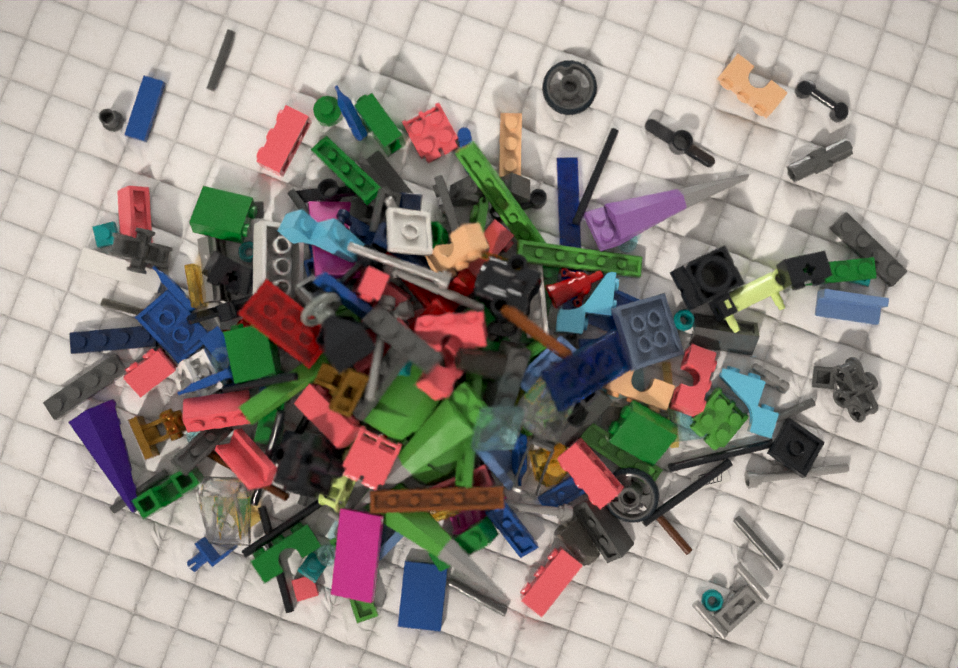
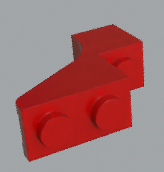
(462, 284)

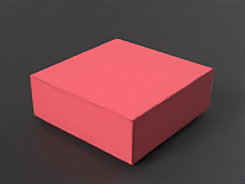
(304, 588)

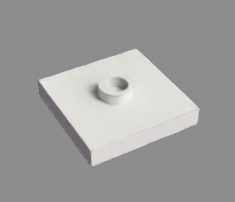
(409, 231)

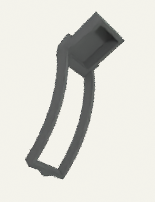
(547, 445)

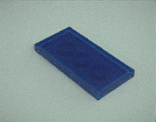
(586, 370)

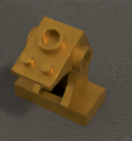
(340, 385)
(149, 435)

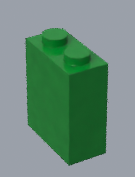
(379, 124)
(223, 215)
(251, 354)
(642, 432)

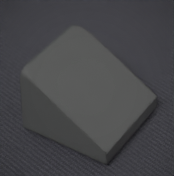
(823, 378)

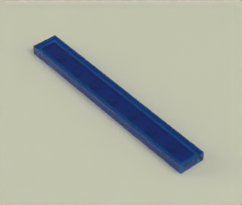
(567, 206)

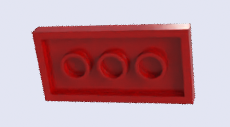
(280, 321)

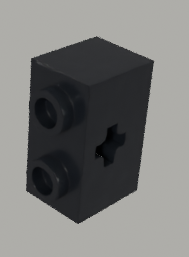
(792, 270)
(216, 271)

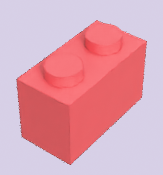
(150, 371)

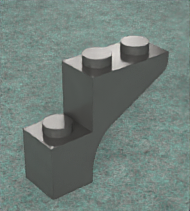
(467, 192)

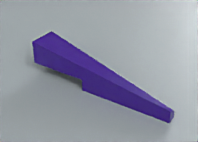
(103, 438)

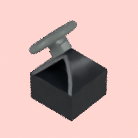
(339, 336)

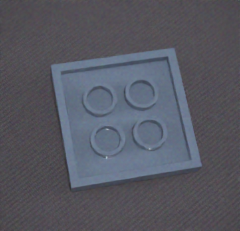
(647, 331)

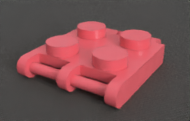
(431, 133)
(370, 458)

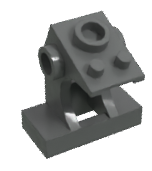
(374, 212)

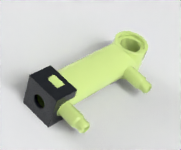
(745, 296)

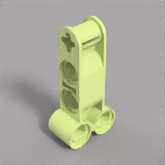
(341, 487)

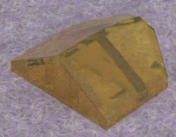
(554, 472)

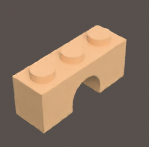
(736, 79)
(510, 143)
(467, 246)
(656, 395)

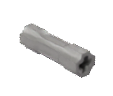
(210, 292)

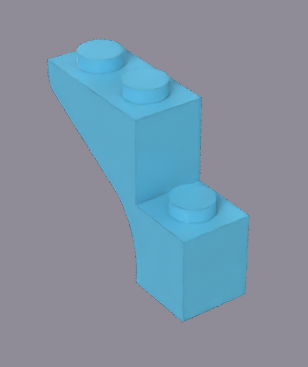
(327, 234)
(597, 304)
(749, 390)

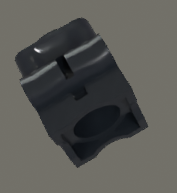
(502, 285)
(695, 290)
(307, 464)

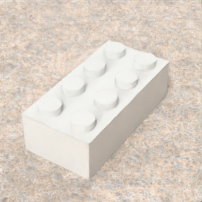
(276, 258)

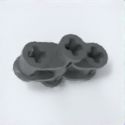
(140, 250)
(855, 389)

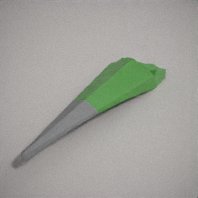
(445, 429)
(431, 536)

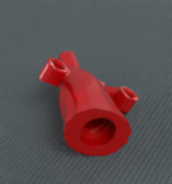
(578, 284)

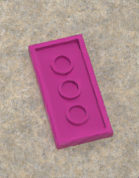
(324, 260)
(357, 555)

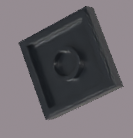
(795, 447)

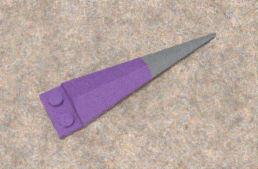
(630, 217)

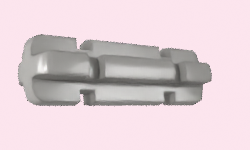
(770, 379)

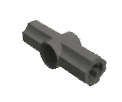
(819, 160)

